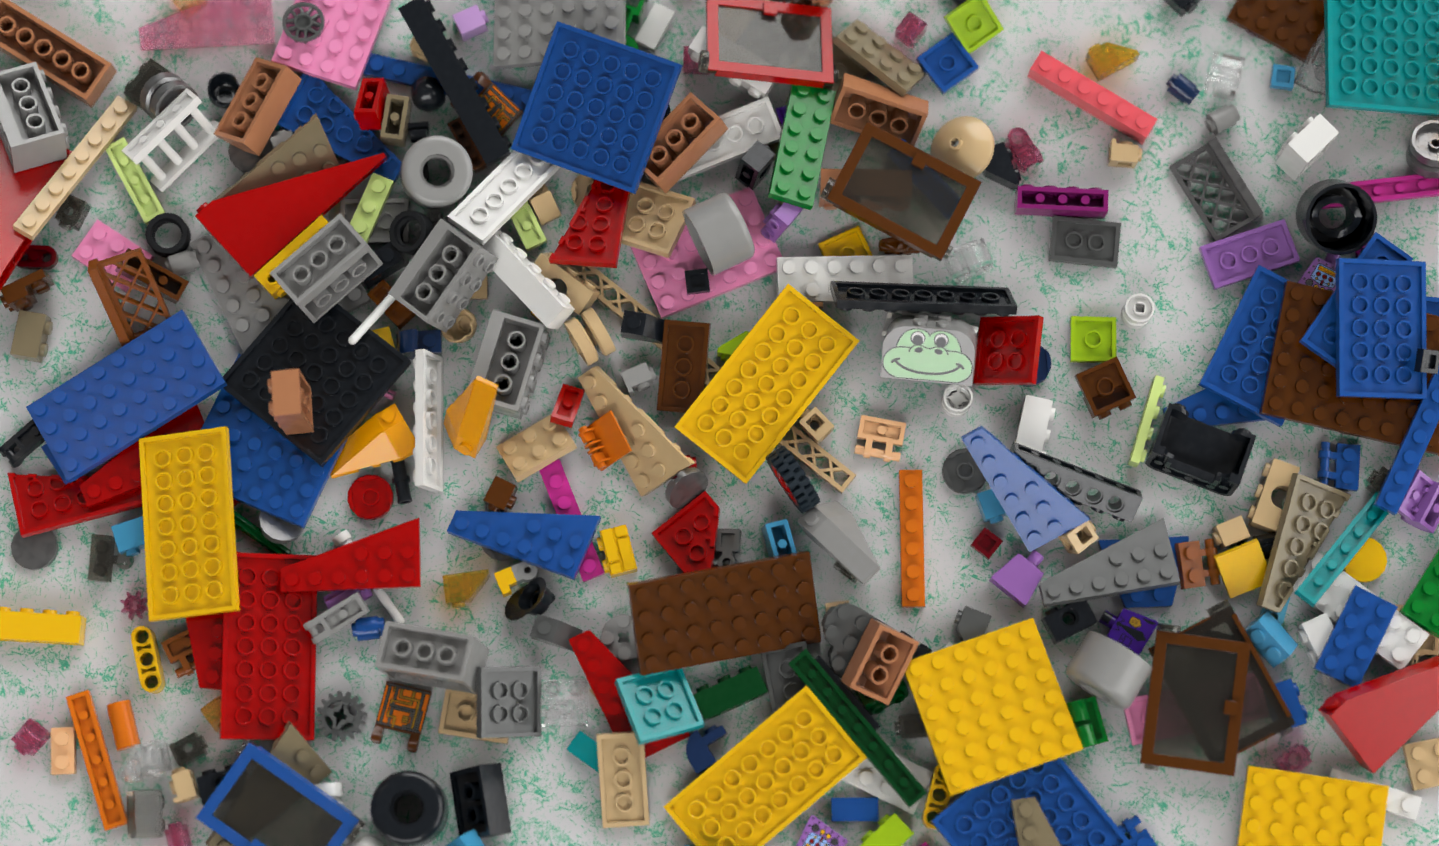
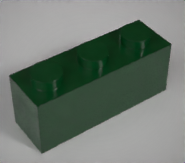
(730, 692)

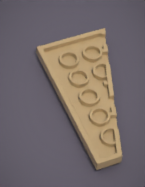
(653, 455)

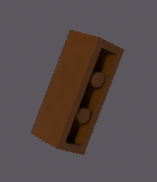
(169, 284)

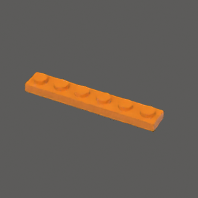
(911, 539)
(97, 760)

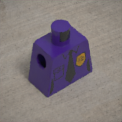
(1129, 629)

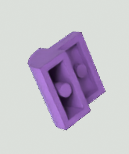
(1421, 503)

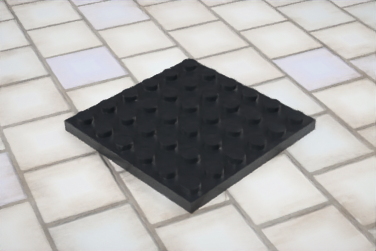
(342, 376)

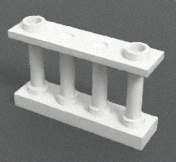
(162, 126)

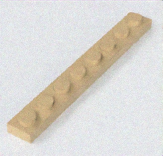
(74, 168)

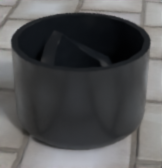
(1356, 227)
(385, 804)

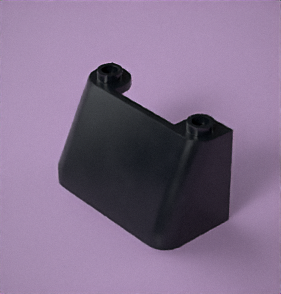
(1200, 452)

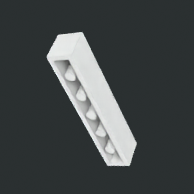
(527, 281)

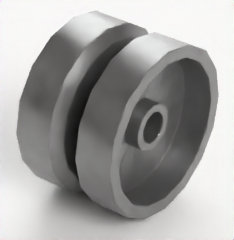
(160, 92)
(1424, 149)

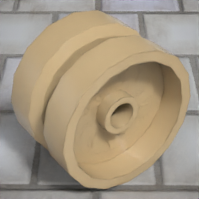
(591, 335)

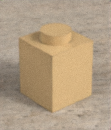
(1230, 532)

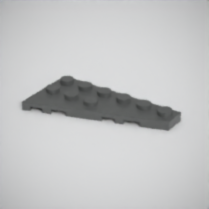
(1128, 566)

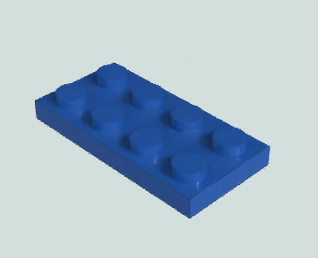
(1355, 637)

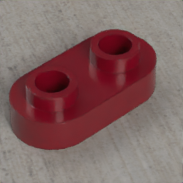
(36, 257)

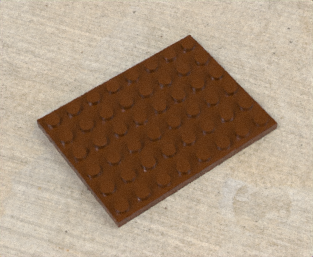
(1303, 385)

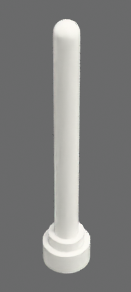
(371, 319)
(344, 538)

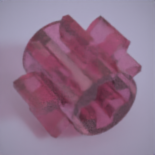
(141, 607)

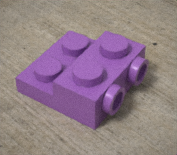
(779, 220)

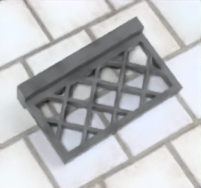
(1233, 180)

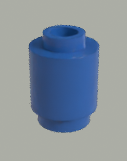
(368, 628)

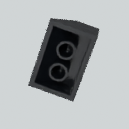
(481, 800)

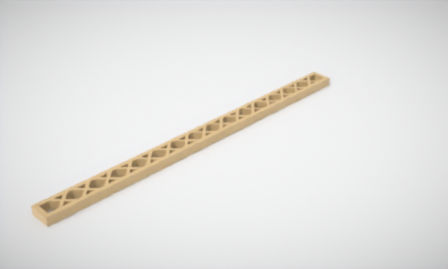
(715, 368)

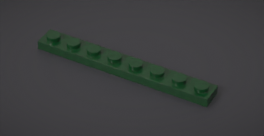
(858, 728)

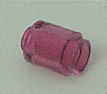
(178, 835)

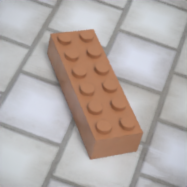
(61, 58)

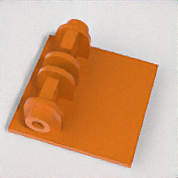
(605, 441)

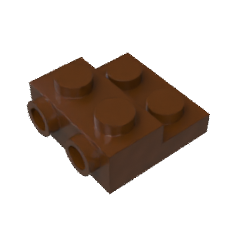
(20, 293)
(1105, 388)

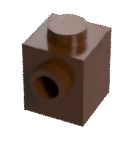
(500, 495)

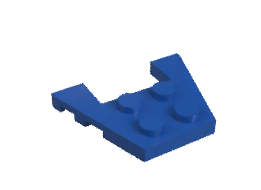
(1149, 598)

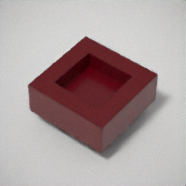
(986, 543)

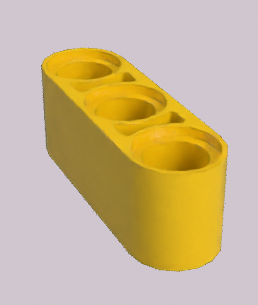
(155, 668)
(932, 805)

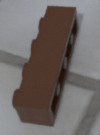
(462, 137)

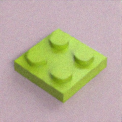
(973, 23)
(1092, 339)

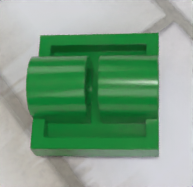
(1088, 721)

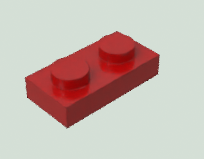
(567, 405)

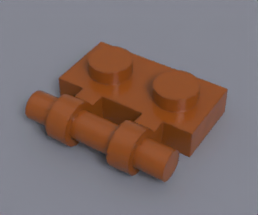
(1191, 565)
(178, 649)

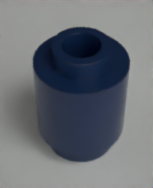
(1182, 88)

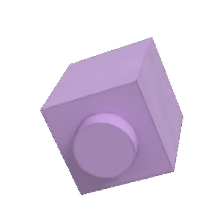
(471, 22)

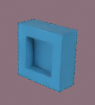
(1282, 77)

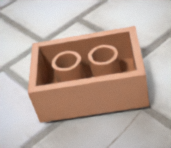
(291, 401)

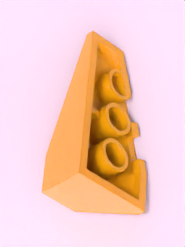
(470, 416)
(377, 441)

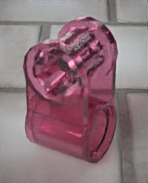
(1023, 151)

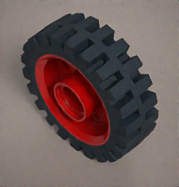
(793, 479)

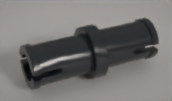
(401, 482)

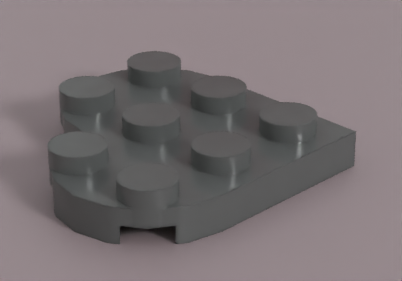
(843, 631)

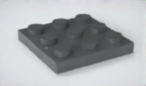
(508, 702)

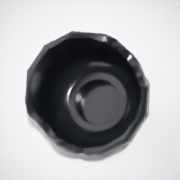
(222, 89)
(427, 94)

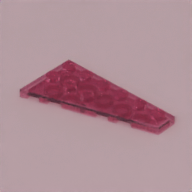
(212, 25)

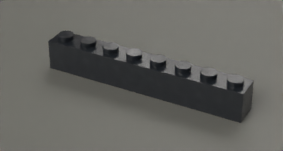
(455, 81)

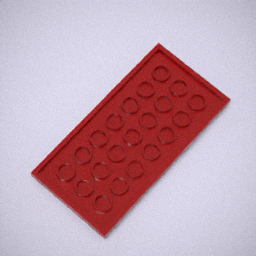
(267, 654)

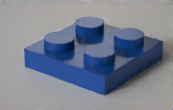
(947, 63)

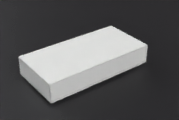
(655, 26)

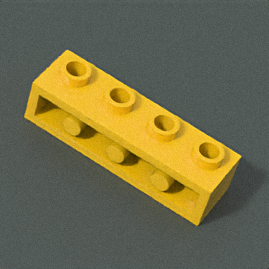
(263, 275)

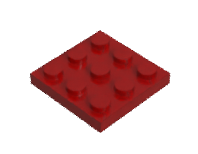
(1008, 350)

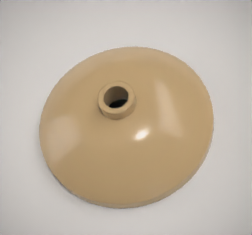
(974, 145)

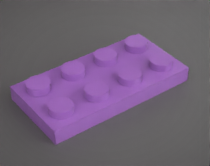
(1239, 255)

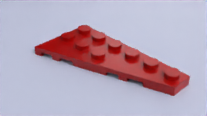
(595, 229)
(123, 471)
(49, 504)
(374, 562)
(206, 646)
(601, 672)

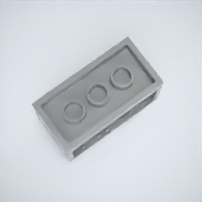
(30, 119)
(326, 268)
(443, 276)
(499, 352)
(430, 657)

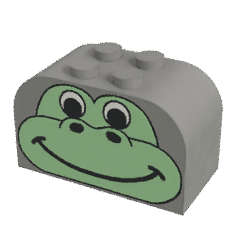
(929, 349)

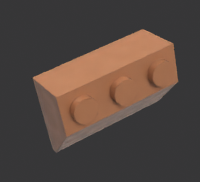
(879, 661)

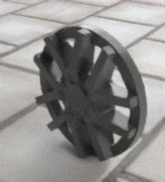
(303, 22)

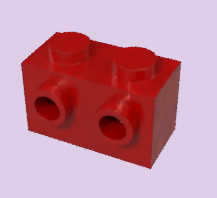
(371, 103)

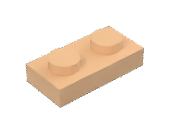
(63, 751)

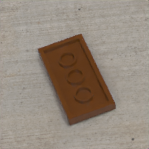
(682, 364)

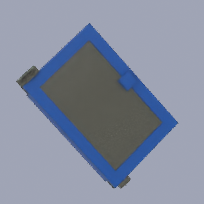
(275, 806)

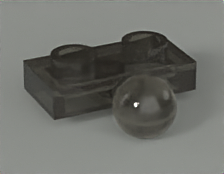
(102, 559)

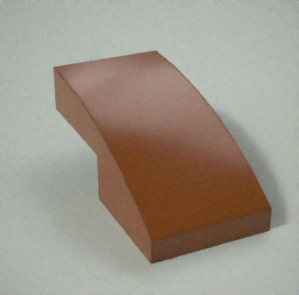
(396, 311)

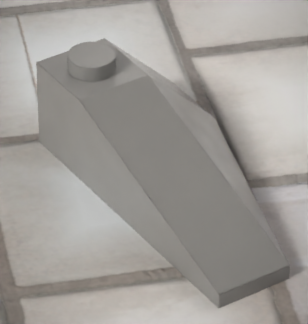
(838, 535)

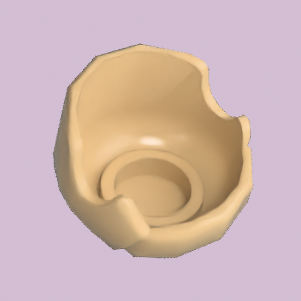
(463, 328)

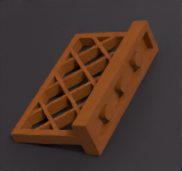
(110, 298)

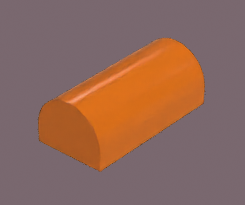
(123, 725)

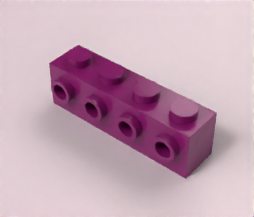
(1061, 201)

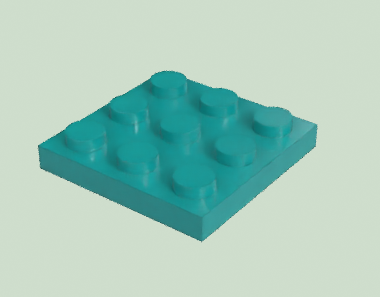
(659, 705)

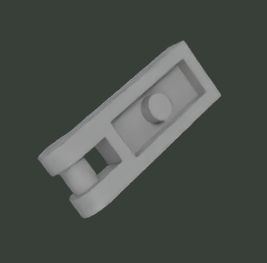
(337, 617)

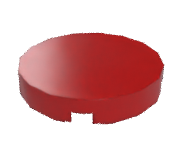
(370, 497)

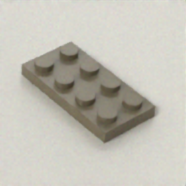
(879, 57)

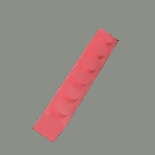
(1092, 97)

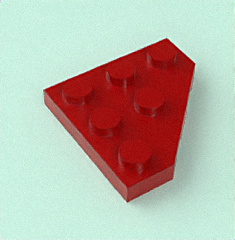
(691, 534)

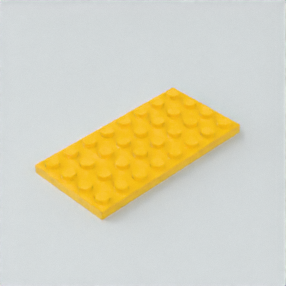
(766, 384)
(189, 524)
(767, 777)

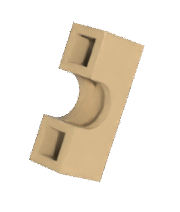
(579, 291)
(1265, 514)

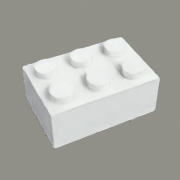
(1306, 146)

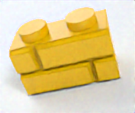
(618, 551)

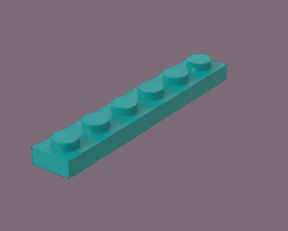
(1341, 552)

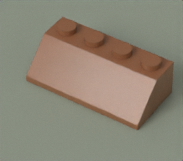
(866, 101)
(258, 106)
(682, 141)

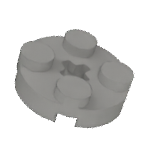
(610, 637)

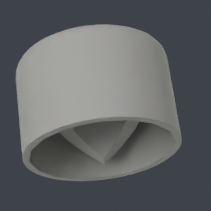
(441, 149)
(719, 233)
(1108, 670)

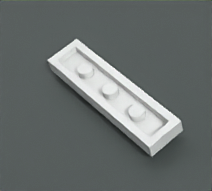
(1398, 802)

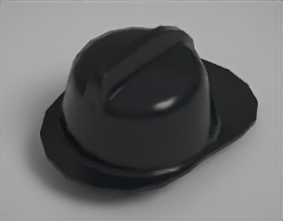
(530, 599)

